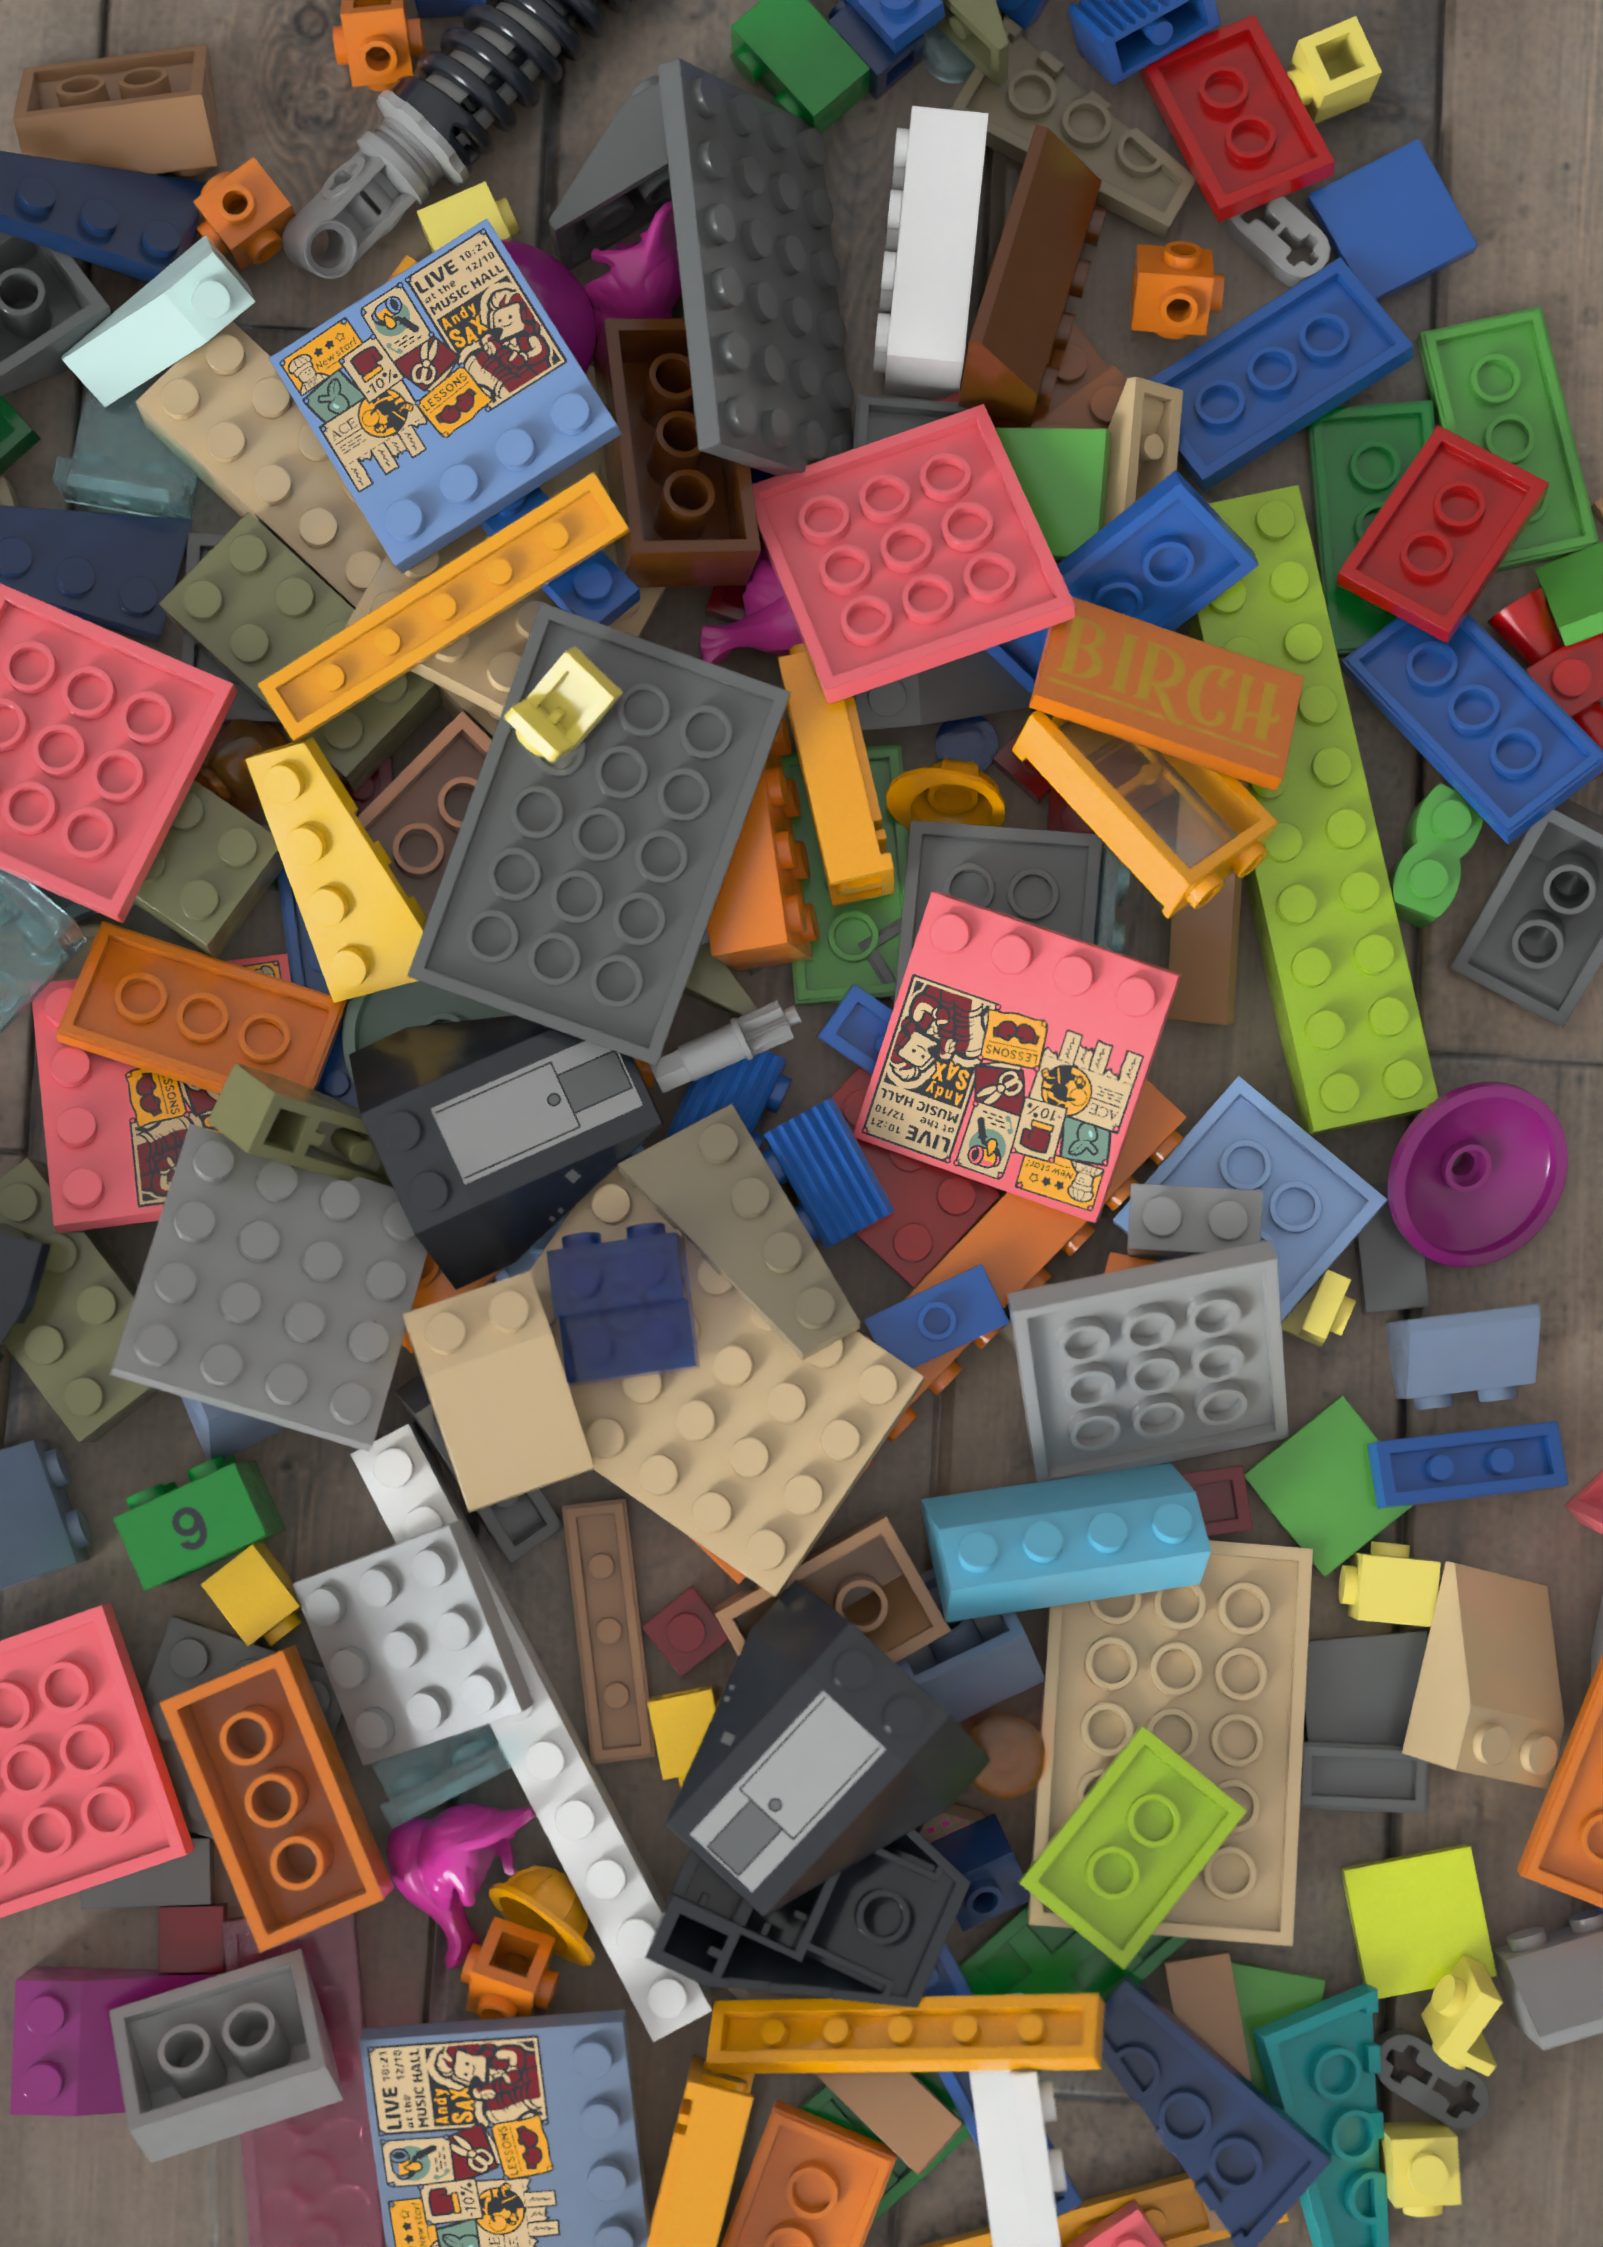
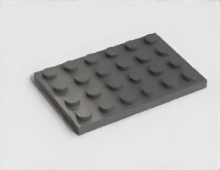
(755, 275)
(599, 871)

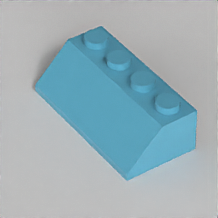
(1065, 1541)

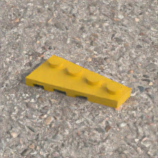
(340, 878)

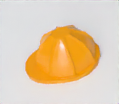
(947, 794)
(547, 1903)

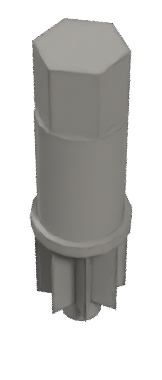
(726, 1045)

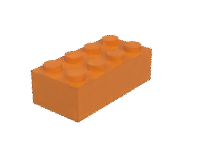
(761, 902)
(277, 1798)

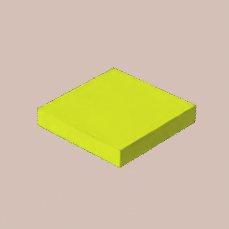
(1416, 1918)

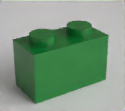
(799, 61)

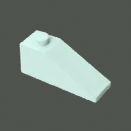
(161, 323)

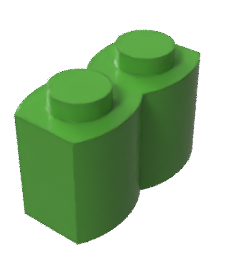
(1432, 843)

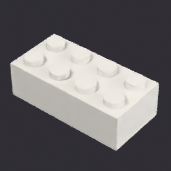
(934, 241)

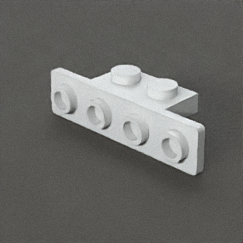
(1015, 2156)

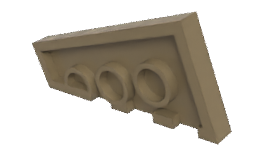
(1135, 172)
(736, 1214)

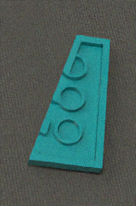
(1324, 2078)

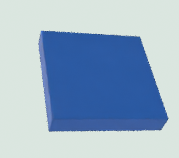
(1392, 221)

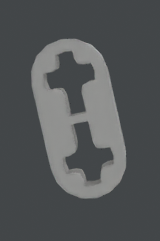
(1272, 251)

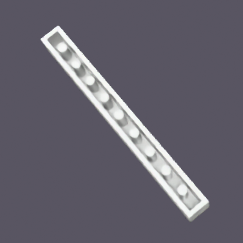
(549, 1758)

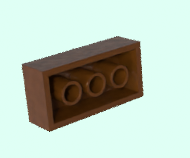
(683, 507)

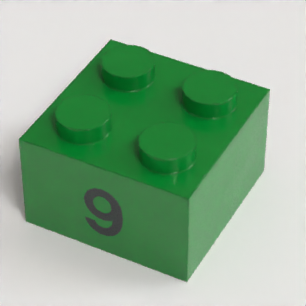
(198, 1524)

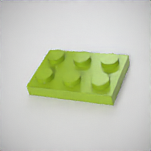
(1132, 1847)

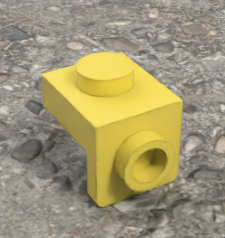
(563, 706)
(1321, 1310)
(1458, 2014)

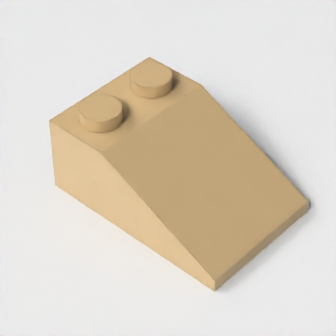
(498, 1391)
(1489, 1680)

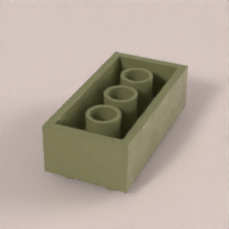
(263, 609)
(209, 871)
(76, 1317)

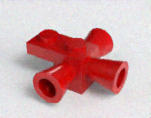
(1566, 673)

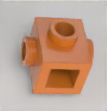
(377, 42)
(244, 214)
(1174, 290)
(510, 1972)

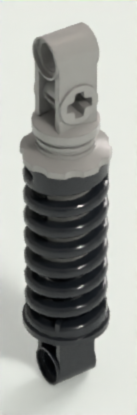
(441, 121)

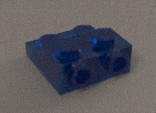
(623, 1305)

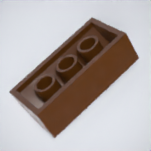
(1032, 281)

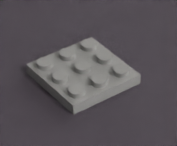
(413, 1643)

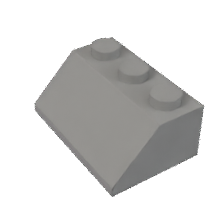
(1555, 1980)
(224, 2056)

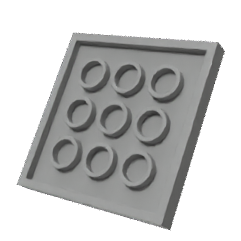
(274, 1292)
(1152, 1363)

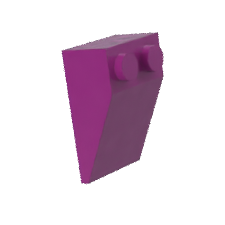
(65, 2036)

